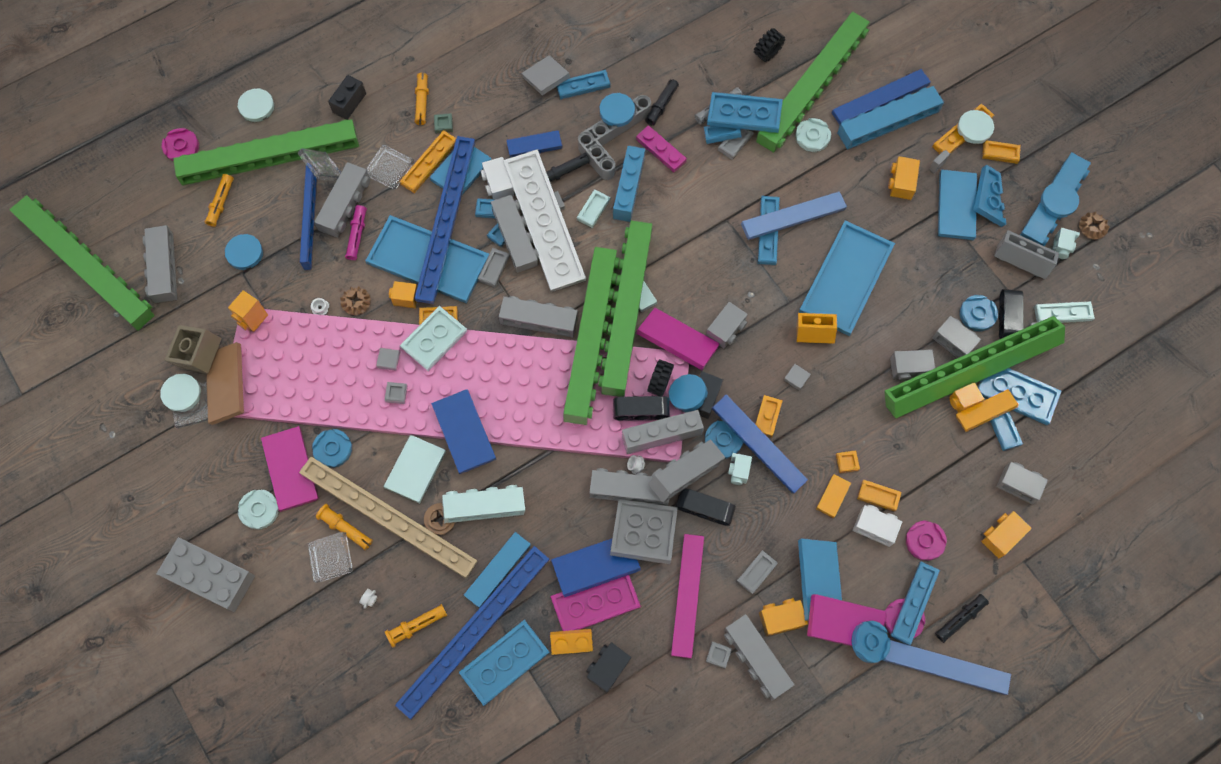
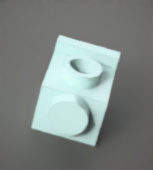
(1064, 242)
(740, 468)

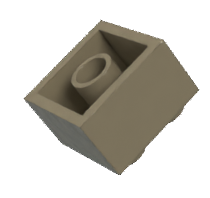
(193, 349)

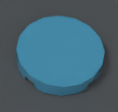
(617, 109)
(1059, 199)
(243, 251)
(978, 313)
(688, 393)
(723, 438)
(332, 448)
(870, 641)

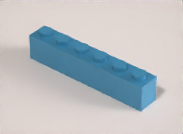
(890, 117)
(1043, 223)

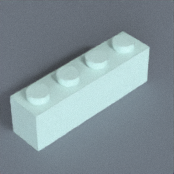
(483, 504)

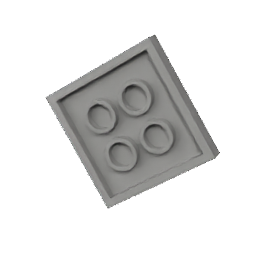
(644, 531)

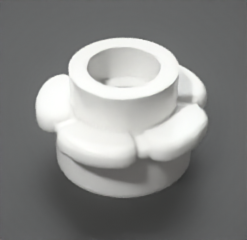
(319, 302)
(635, 464)
(368, 598)

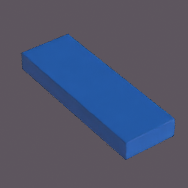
(543, 142)

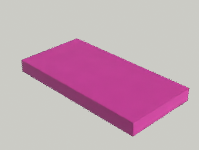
(678, 338)
(285, 458)
(595, 604)
(837, 619)

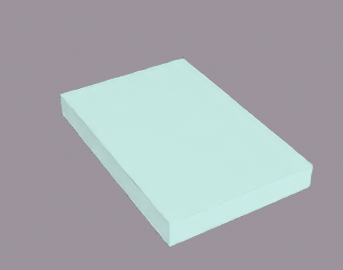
(433, 338)
(415, 469)

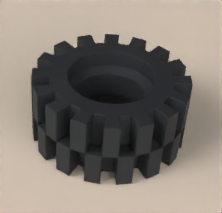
(769, 45)
(660, 377)

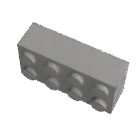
(206, 574)

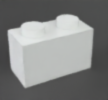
(497, 179)
(877, 525)

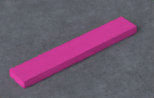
(687, 596)

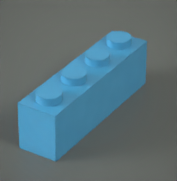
(629, 183)

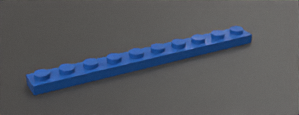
(445, 220)
(472, 633)

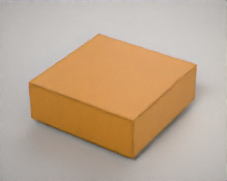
(847, 461)

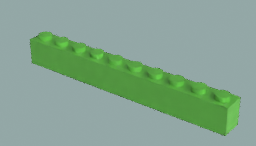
(815, 79)
(264, 152)
(82, 262)
(626, 311)
(590, 337)
(974, 366)

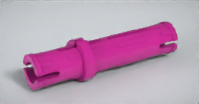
(357, 225)

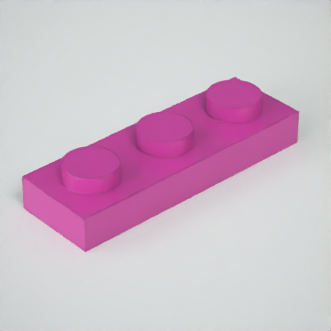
(661, 149)

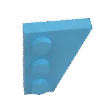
(988, 196)

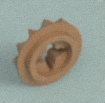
(1093, 232)
(359, 306)
(431, 515)

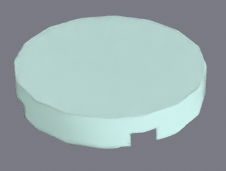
(255, 105)
(975, 126)
(813, 135)
(180, 392)
(258, 509)

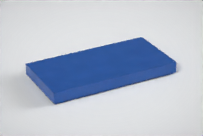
(463, 431)
(591, 568)

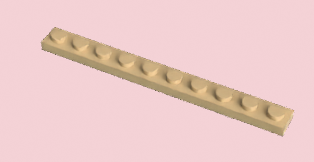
(388, 517)

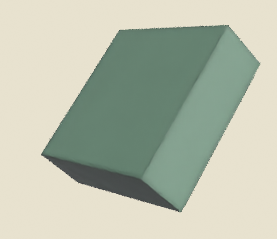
(443, 122)

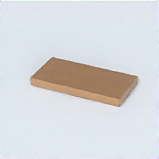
(225, 384)

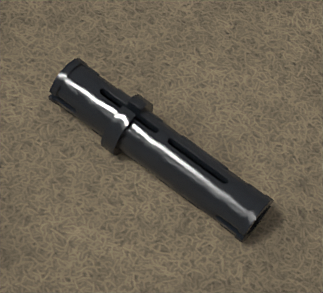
(659, 107)
(567, 167)
(979, 602)

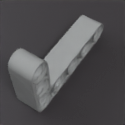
(596, 141)

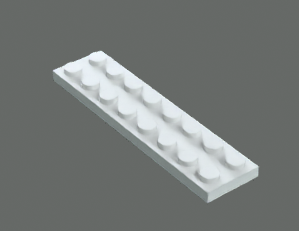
(544, 221)

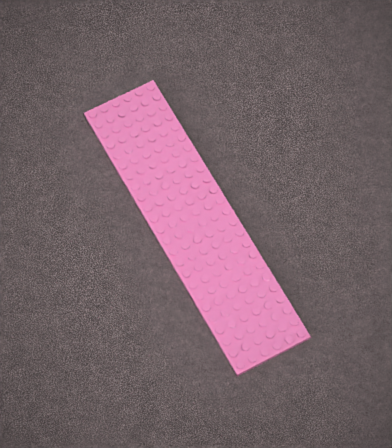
(327, 376)

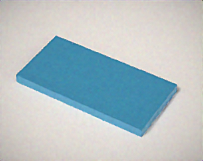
(403, 249)
(848, 276)

